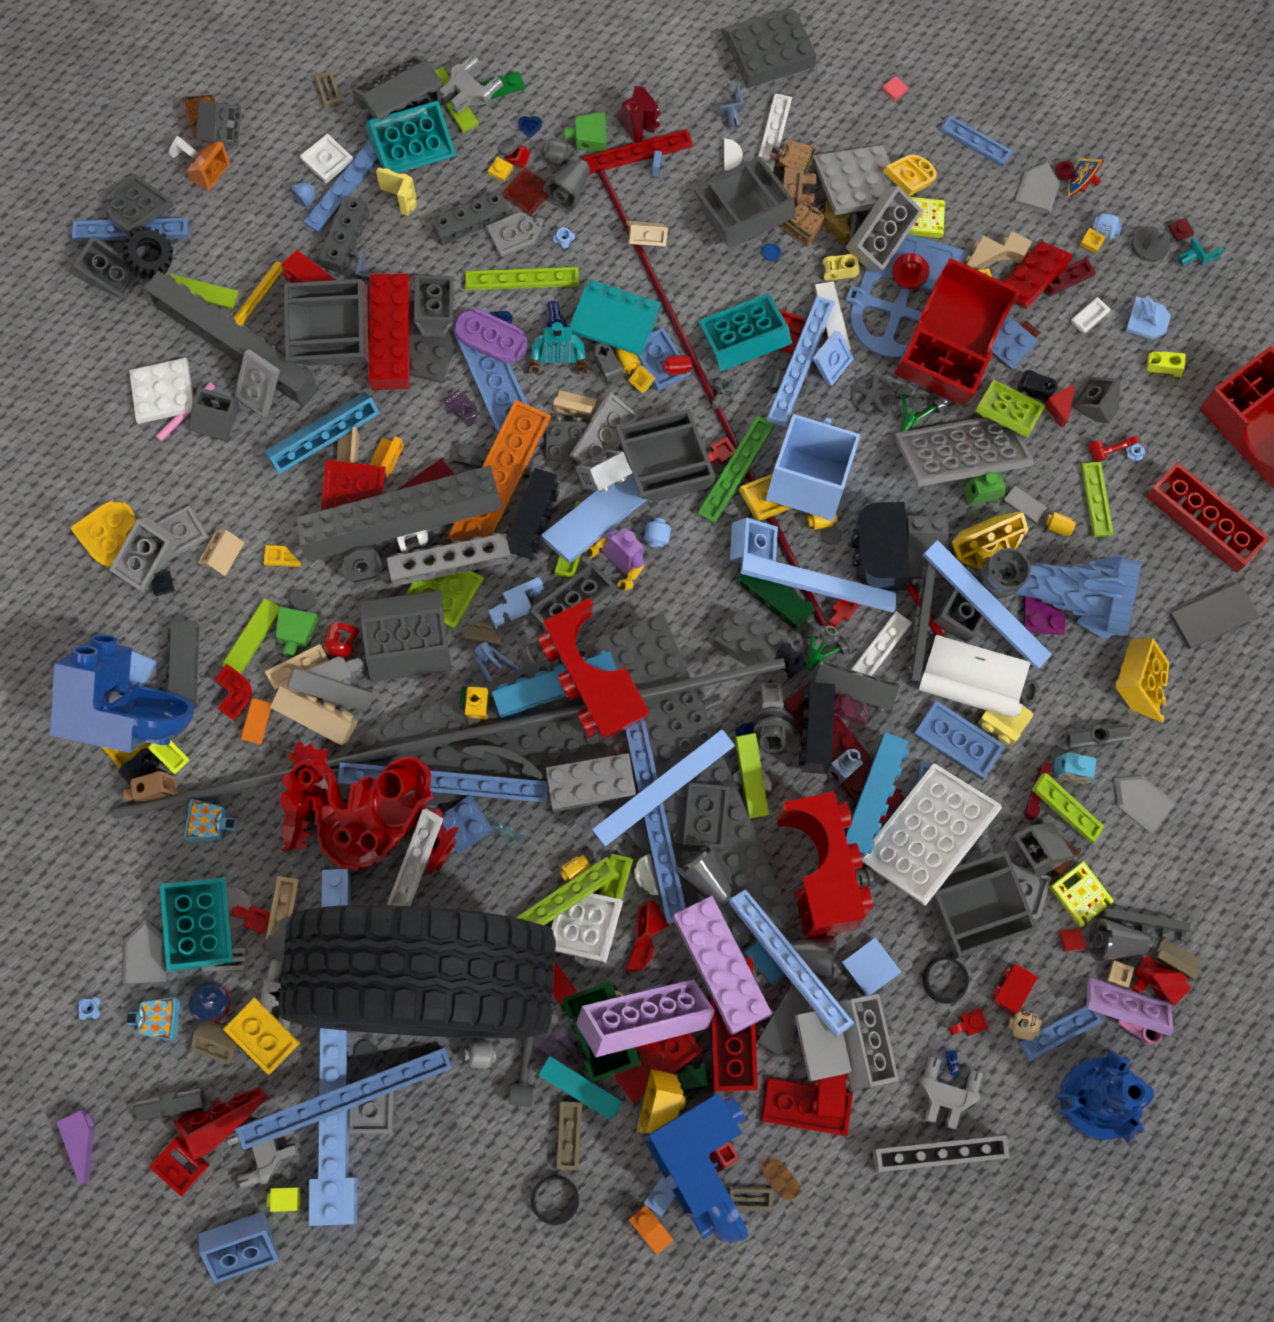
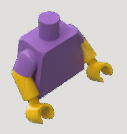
(624, 552)

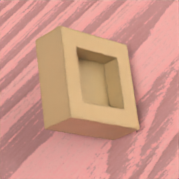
(1120, 974)

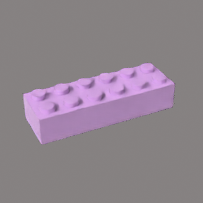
(721, 965)
(644, 1017)

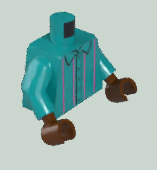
(558, 346)

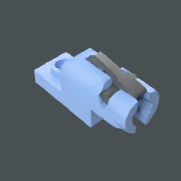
(515, 605)

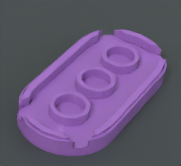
(491, 336)

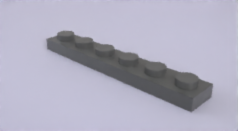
(920, 630)

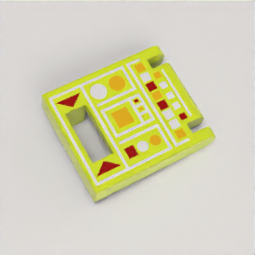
(931, 219)
(1084, 897)

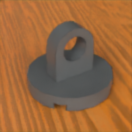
(1151, 244)

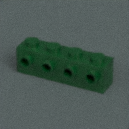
(779, 599)

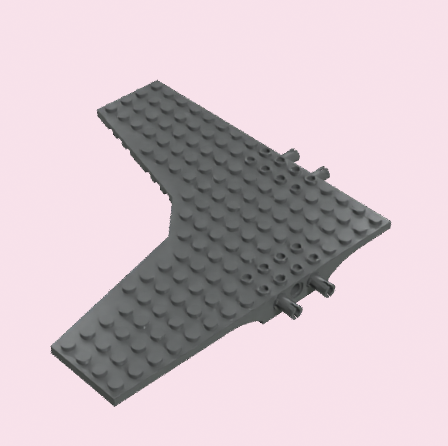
(674, 730)

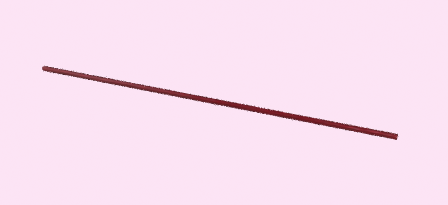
(702, 377)

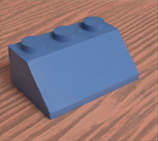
(238, 1247)

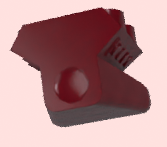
(639, 113)

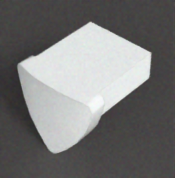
(181, 145)

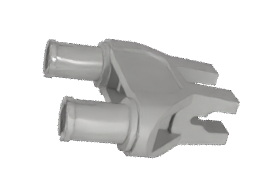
(465, 90)
(947, 1096)
(267, 1158)

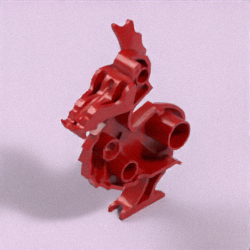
(375, 816)

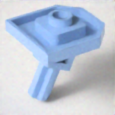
(1148, 318)

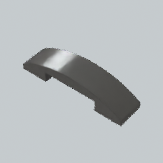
(480, 752)

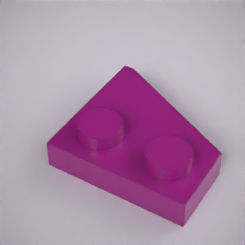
(1042, 618)

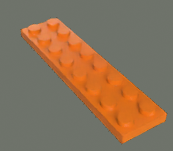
(508, 463)

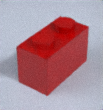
(1014, 988)
(830, 1096)

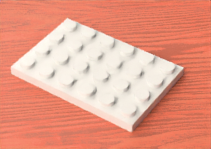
(930, 833)

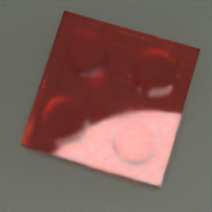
(526, 192)

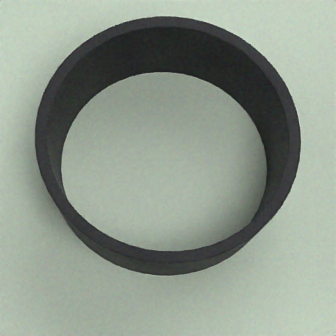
(931, 993)
(575, 1205)

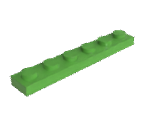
(736, 470)

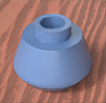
(304, 193)

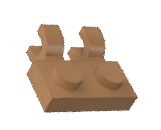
(793, 184)

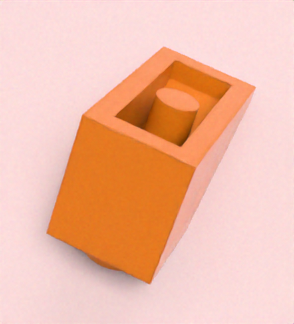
(651, 1229)

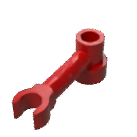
(1099, 451)

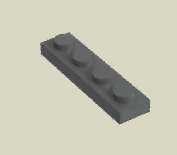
(476, 457)

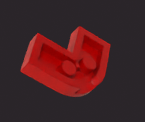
(239, 695)

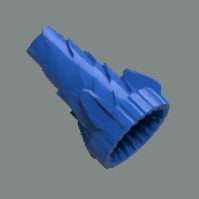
(1098, 1100)

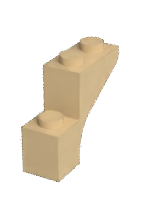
(989, 251)

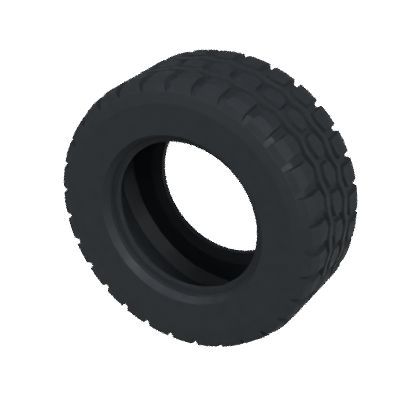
(417, 972)

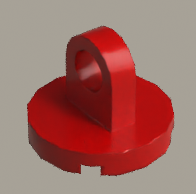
(910, 271)

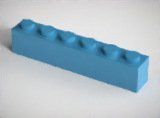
(322, 432)
(541, 688)
(876, 791)

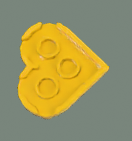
(105, 531)

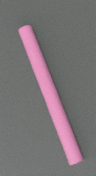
(177, 420)

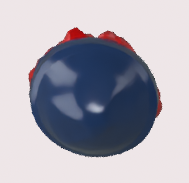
(209, 1002)

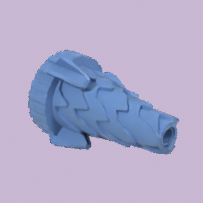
(1096, 592)

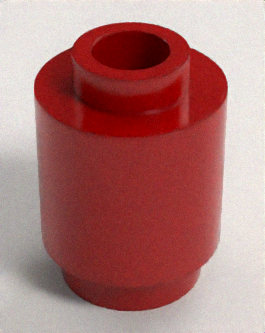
(677, 365)

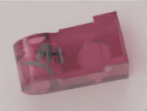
(851, 709)

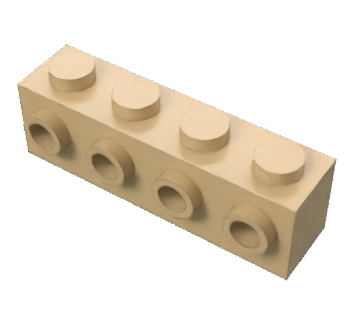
(315, 714)

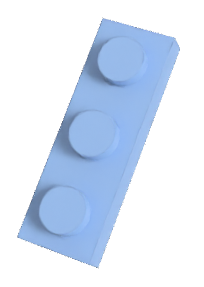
(661, 1195)

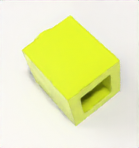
(284, 1199)

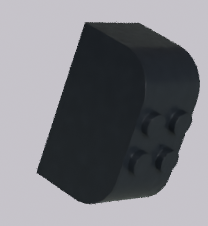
(882, 546)

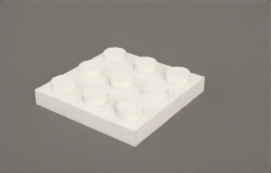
(162, 390)
(588, 927)

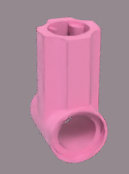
(1140, 1032)

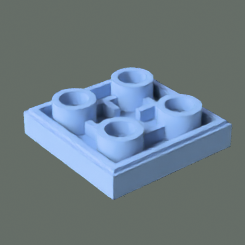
(871, 967)

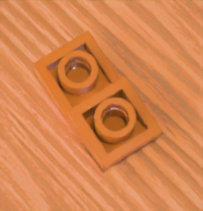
(256, 721)

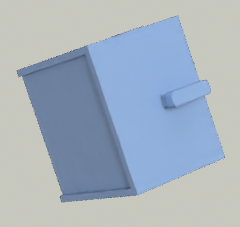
(813, 466)

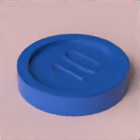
(771, 252)

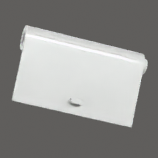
(975, 676)

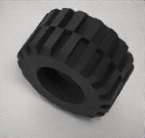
(149, 238)

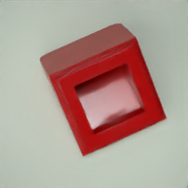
(519, 157)
(1072, 940)
(724, 1156)

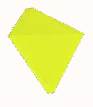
(169, 755)

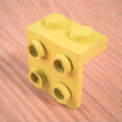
(398, 184)
(1004, 727)

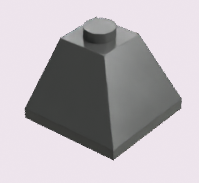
(1098, 398)

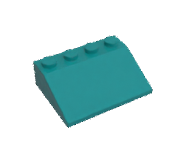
(411, 138)
(615, 317)
(745, 331)
(195, 924)

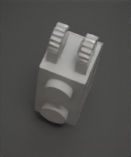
(339, 669)

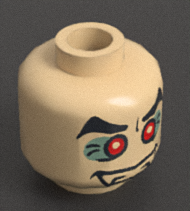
(1025, 1025)

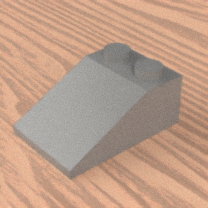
(144, 553)

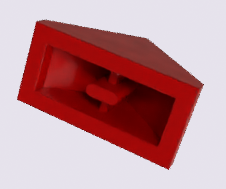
(1060, 405)
(649, 922)

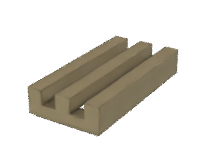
(332, 101)
(769, 1199)

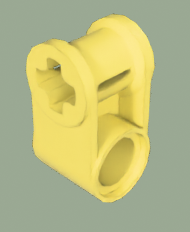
(839, 267)

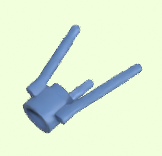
(487, 654)

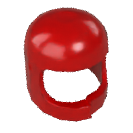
(331, 644)

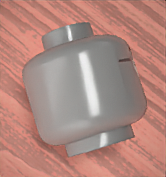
(480, 1054)

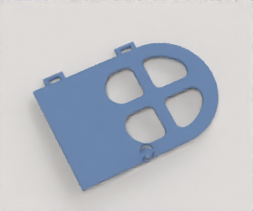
(935, 255)

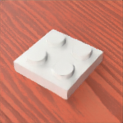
(326, 158)

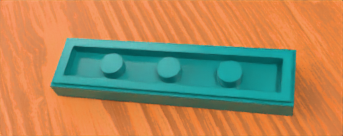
(579, 1088)

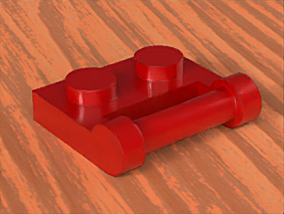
(173, 1172)

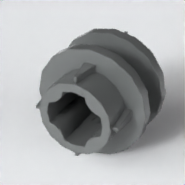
(774, 729)

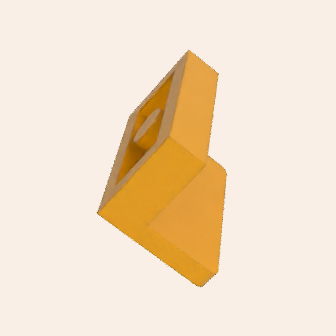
(387, 454)

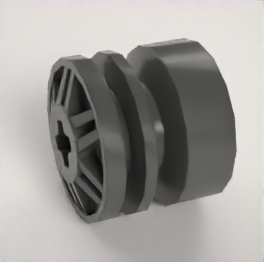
(1014, 568)

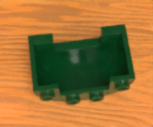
(605, 1065)

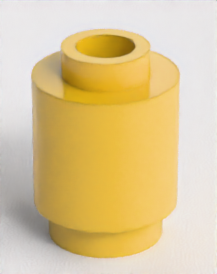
(628, 360)
(818, 522)
(1060, 524)
(574, 868)

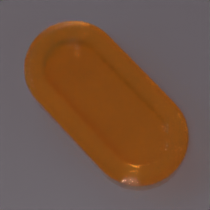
(781, 1179)

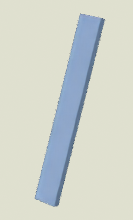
(800, 361)
(818, 583)
(987, 605)
(662, 788)
(791, 963)

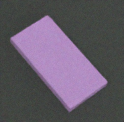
(1129, 1006)

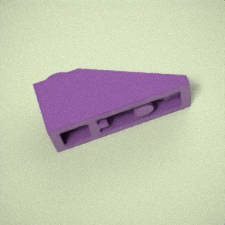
(78, 1139)

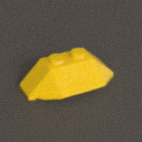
(982, 540)

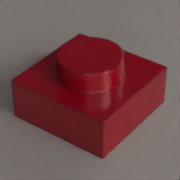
(1181, 229)

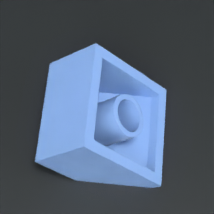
(753, 539)

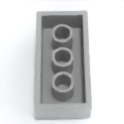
(884, 229)
(591, 782)
(868, 1044)

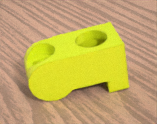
(1166, 363)

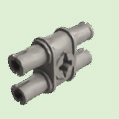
(271, 985)

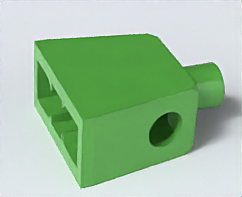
(589, 132)
(986, 487)
(295, 629)

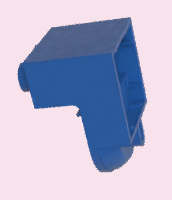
(103, 708)
(684, 1151)

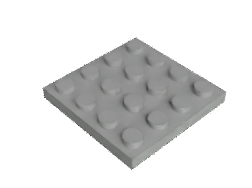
(853, 178)

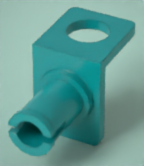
(1197, 252)

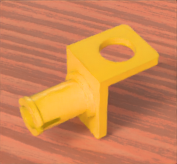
(476, 703)

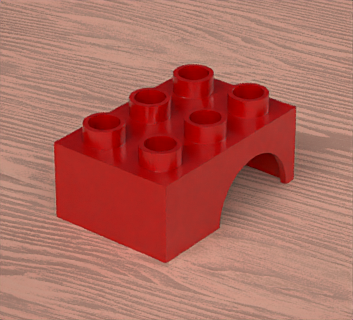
(956, 332)
(1245, 412)
(608, 696)
(830, 896)

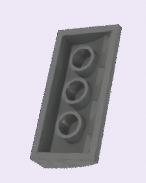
(586, 584)

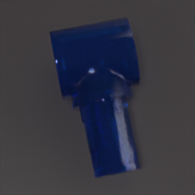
(554, 314)

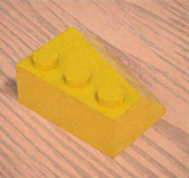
(1143, 676)
(661, 1101)

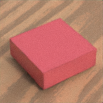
(895, 88)

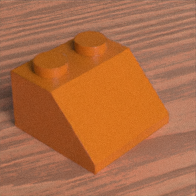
(209, 165)

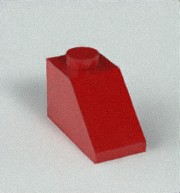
(1167, 983)

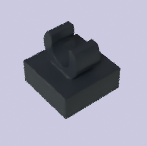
(163, 583)

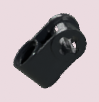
(1036, 384)
(793, 660)
(139, 766)

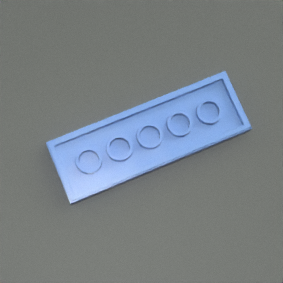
(592, 519)

